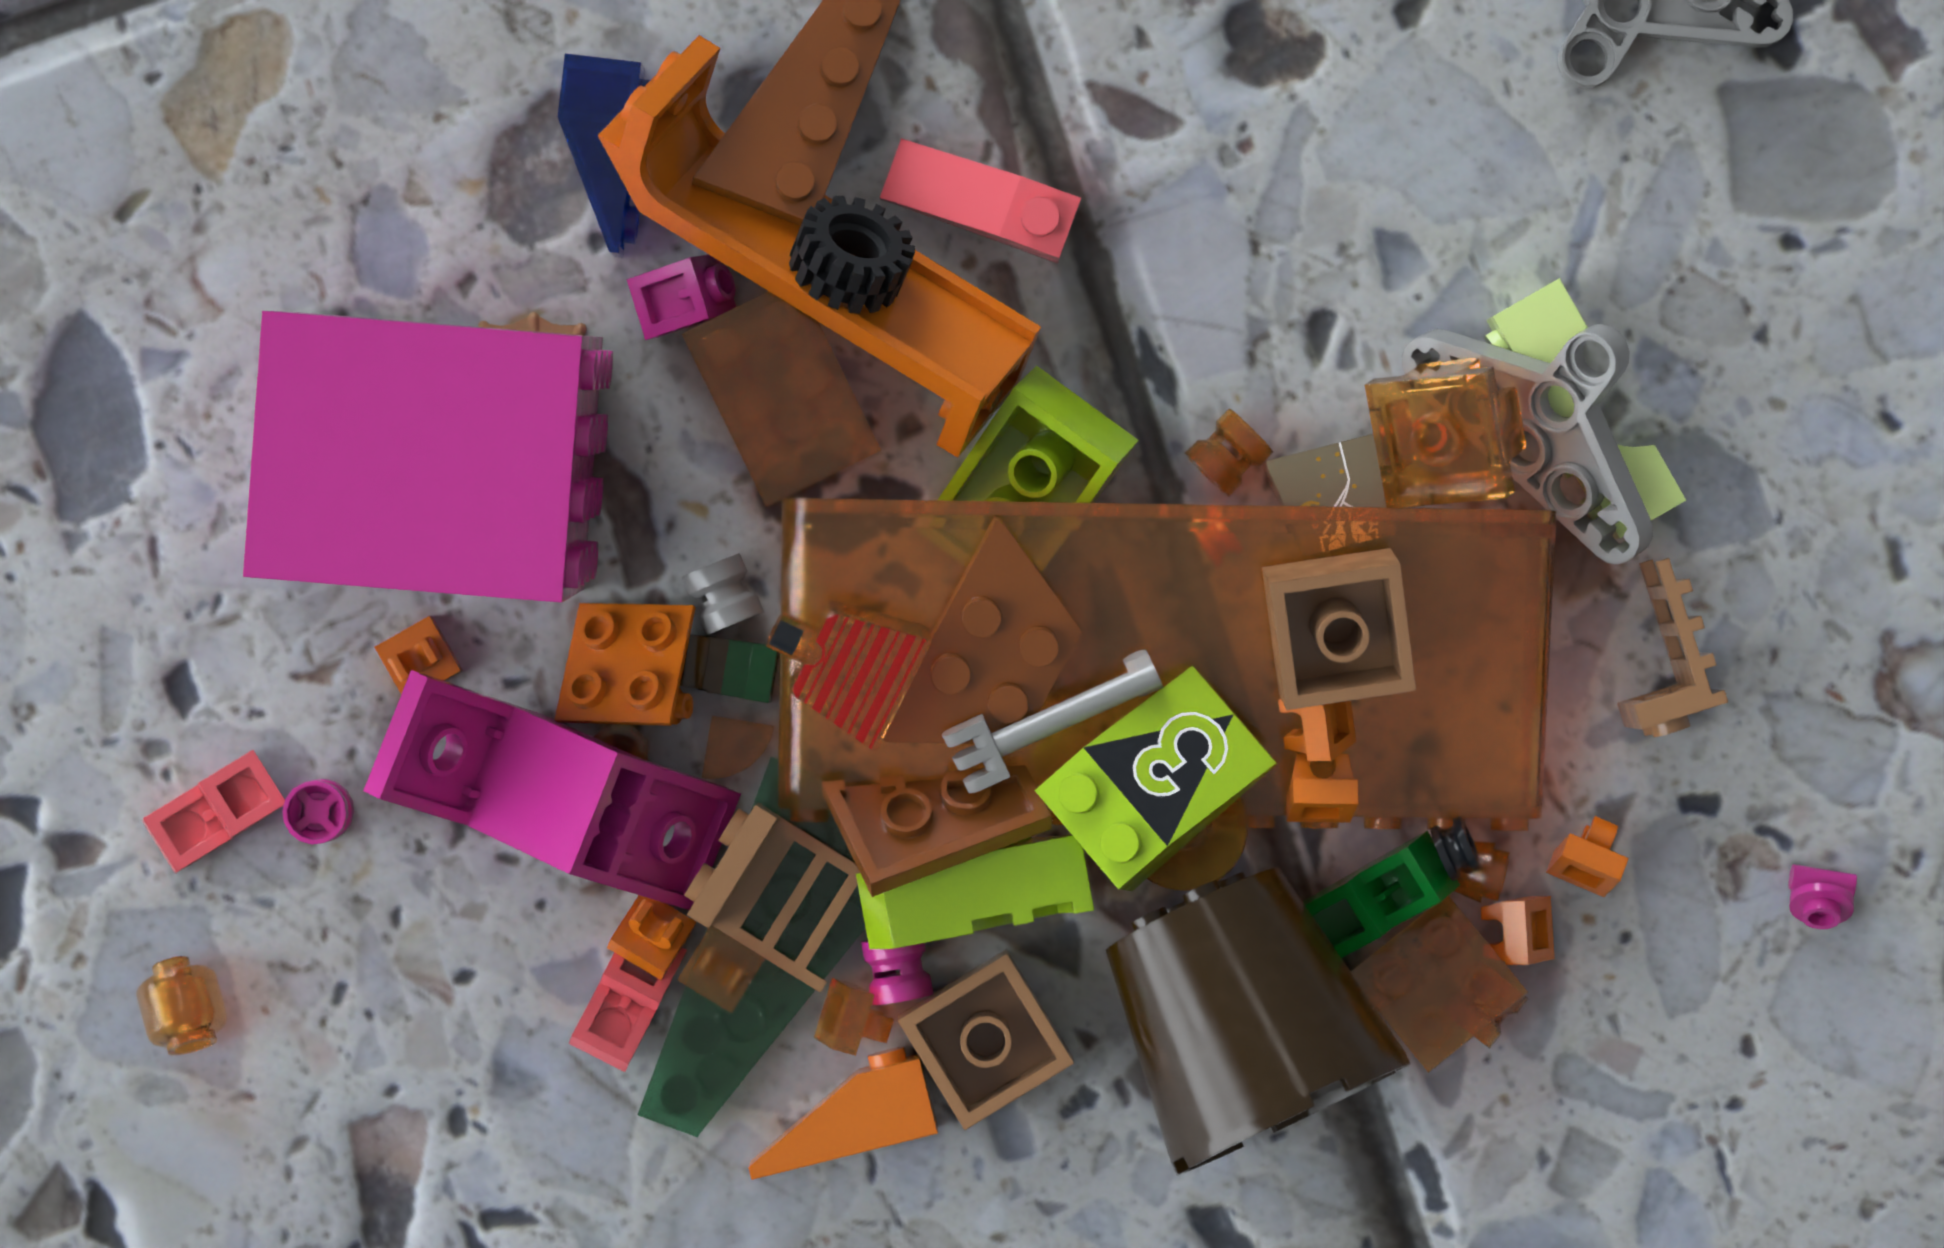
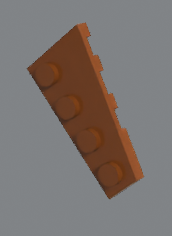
(800, 117)

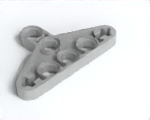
(1667, 20)
(1566, 444)

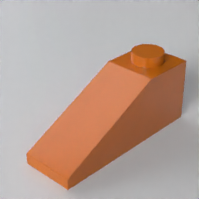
(864, 1113)

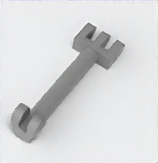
(991, 747)

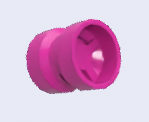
(308, 815)
(895, 987)

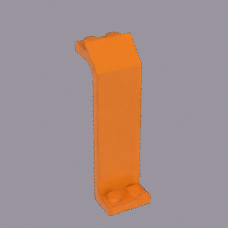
(933, 331)

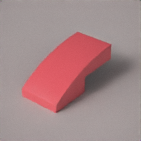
(214, 811)
(621, 1011)

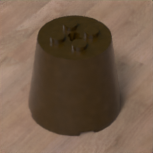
(1244, 1016)

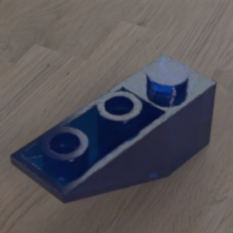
(589, 100)

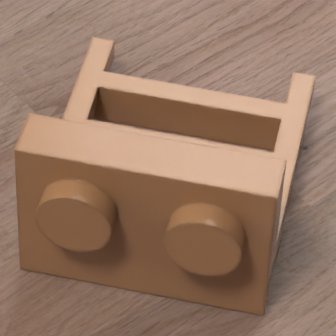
(1667, 708)
(731, 890)

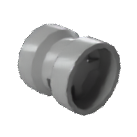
(723, 595)

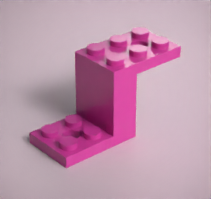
(550, 790)

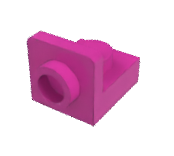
(682, 295)

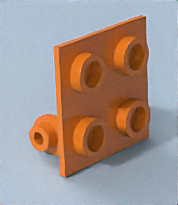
(627, 665)

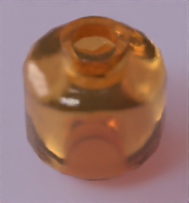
(181, 1006)

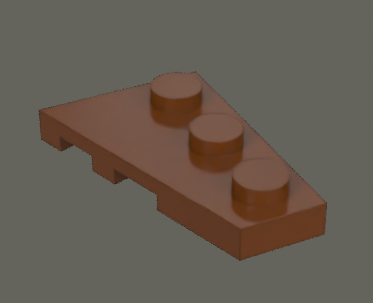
(925, 826)

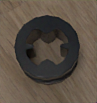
(1456, 848)

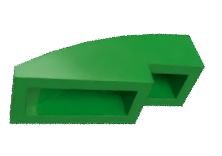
(1381, 895)

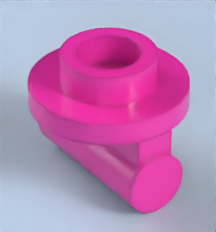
(1821, 896)

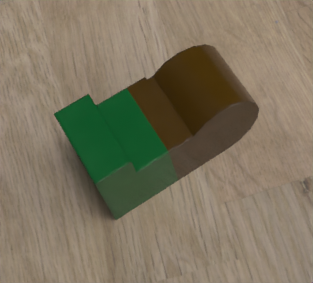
(730, 668)

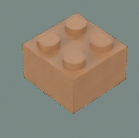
(1339, 628)
(985, 1039)

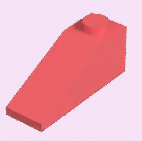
(981, 199)

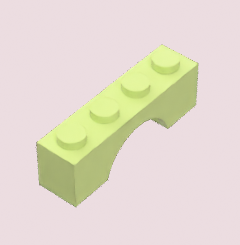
(1540, 329)

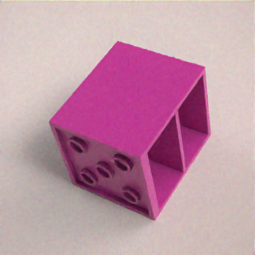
(425, 456)

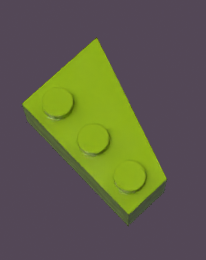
(986, 892)

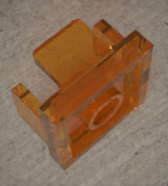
(1445, 434)

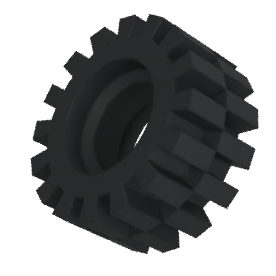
(824, 258)

